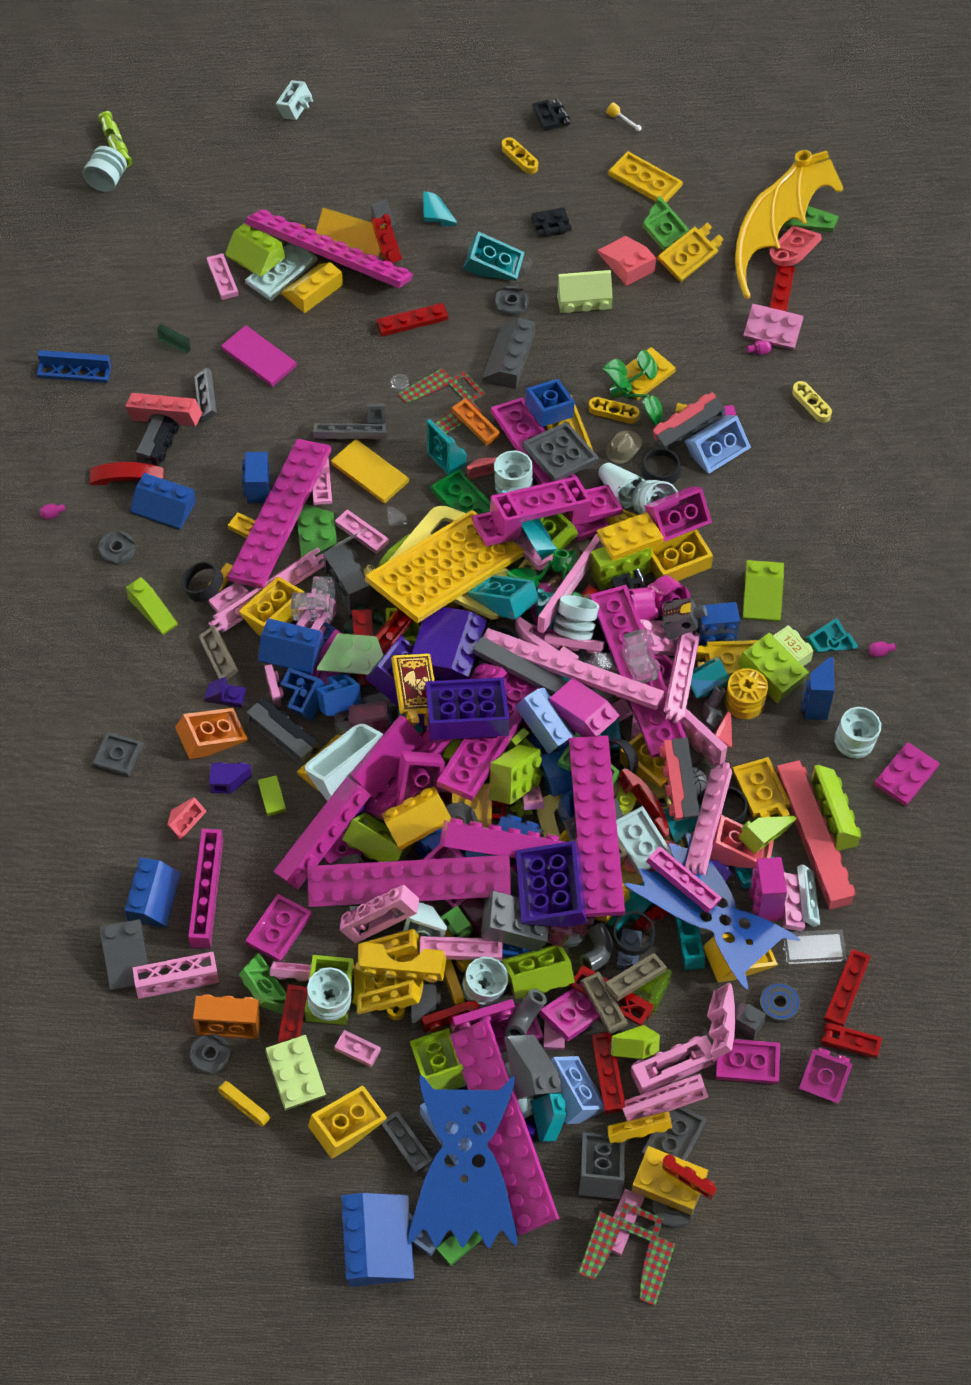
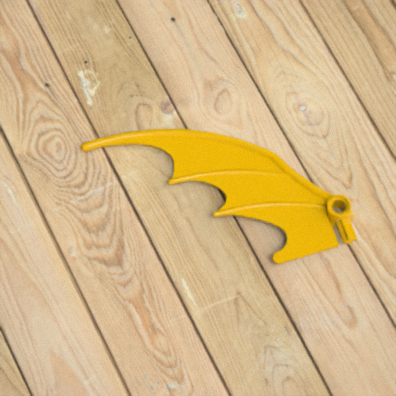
(779, 203)

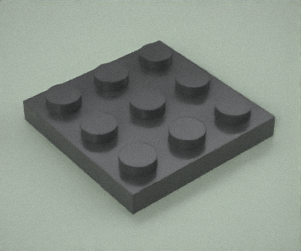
(560, 452)

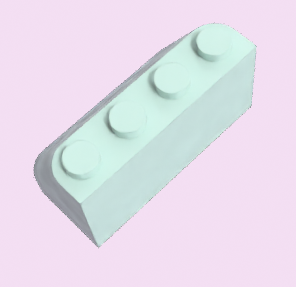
(340, 758)

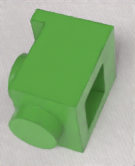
(457, 923)

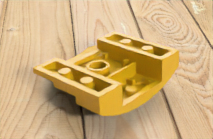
(382, 992)

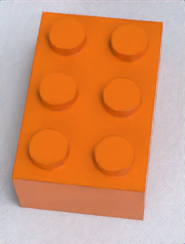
(227, 1016)

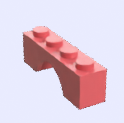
(182, 410)

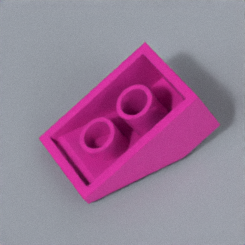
(583, 709)
(417, 773)

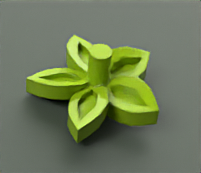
(520, 809)

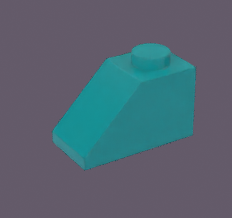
(549, 1116)

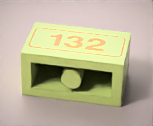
(795, 645)

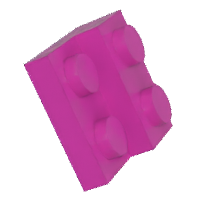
(826, 1075)

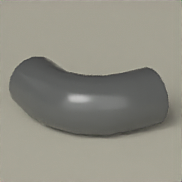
(601, 947)
(525, 1013)

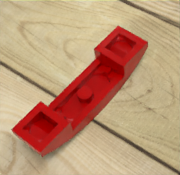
(122, 472)
(630, 782)

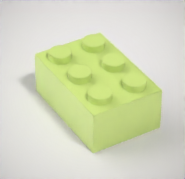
(295, 1072)

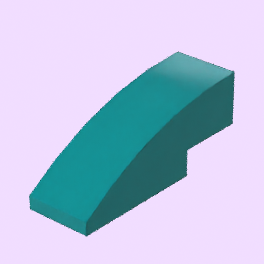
(690, 945)

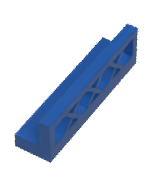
(74, 362)

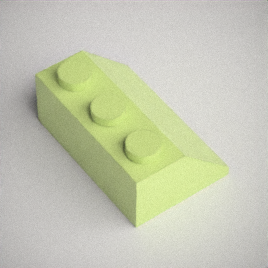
(585, 291)

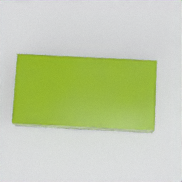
(271, 795)

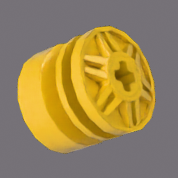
(746, 693)

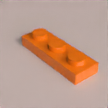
(475, 421)

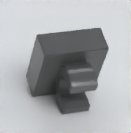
(376, 413)

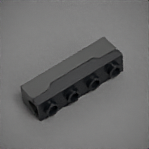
(157, 440)
(282, 731)

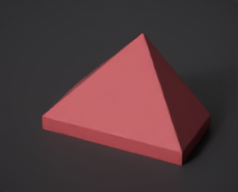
(480, 467)
(724, 730)
(185, 817)

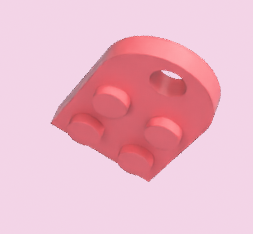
(794, 246)

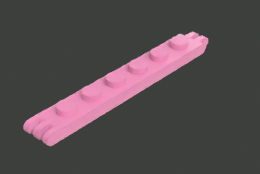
(293, 574)
(681, 676)
(708, 819)

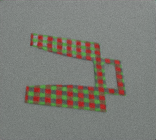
(436, 382)
(657, 1255)

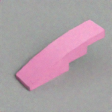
(722, 1015)

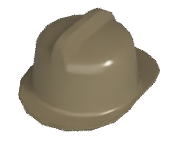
(623, 447)

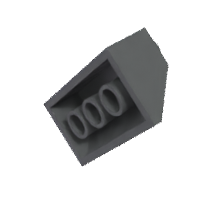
(510, 352)

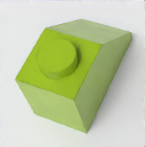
(635, 1043)

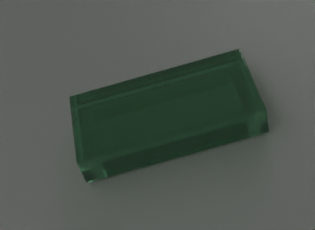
(173, 338)

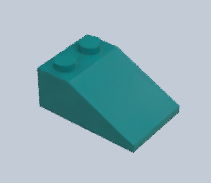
(493, 258)
(444, 449)
(505, 595)

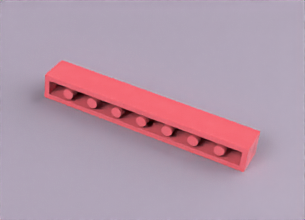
(815, 836)

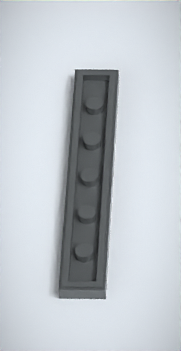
(518, 666)

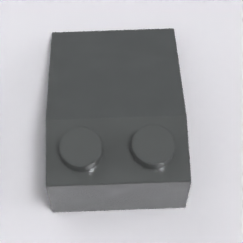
(122, 950)
(531, 1067)
(601, 1167)

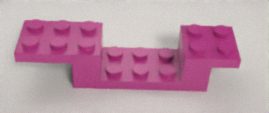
(543, 500)

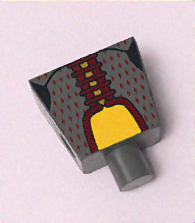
(681, 617)

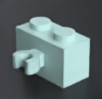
(294, 100)

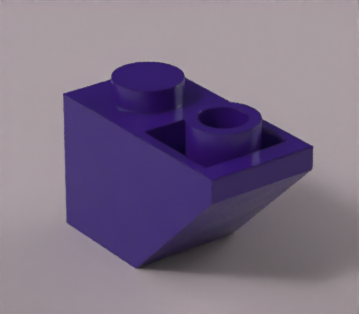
(228, 777)

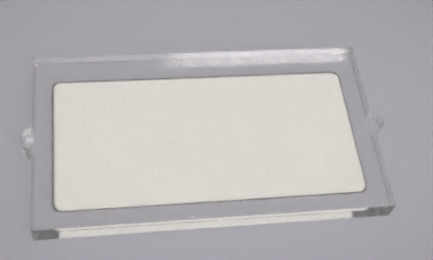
(816, 947)

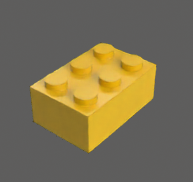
(681, 556)
(662, 1187)

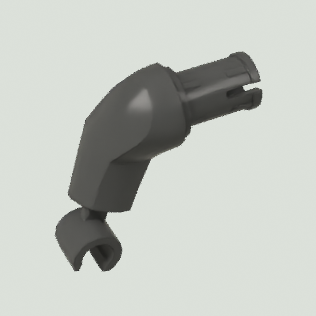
(711, 709)

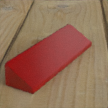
(392, 629)

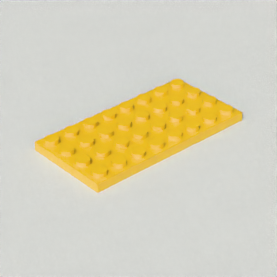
(441, 568)

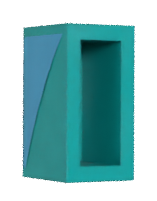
(707, 677)

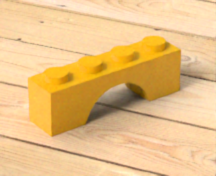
(427, 965)

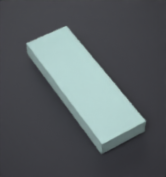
(808, 895)

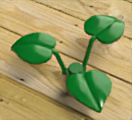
(617, 372)
(560, 562)

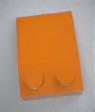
(210, 732)

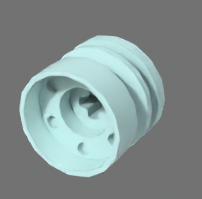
(104, 169)
(512, 471)
(650, 489)
(576, 617)
(857, 732)
(491, 975)
(329, 983)

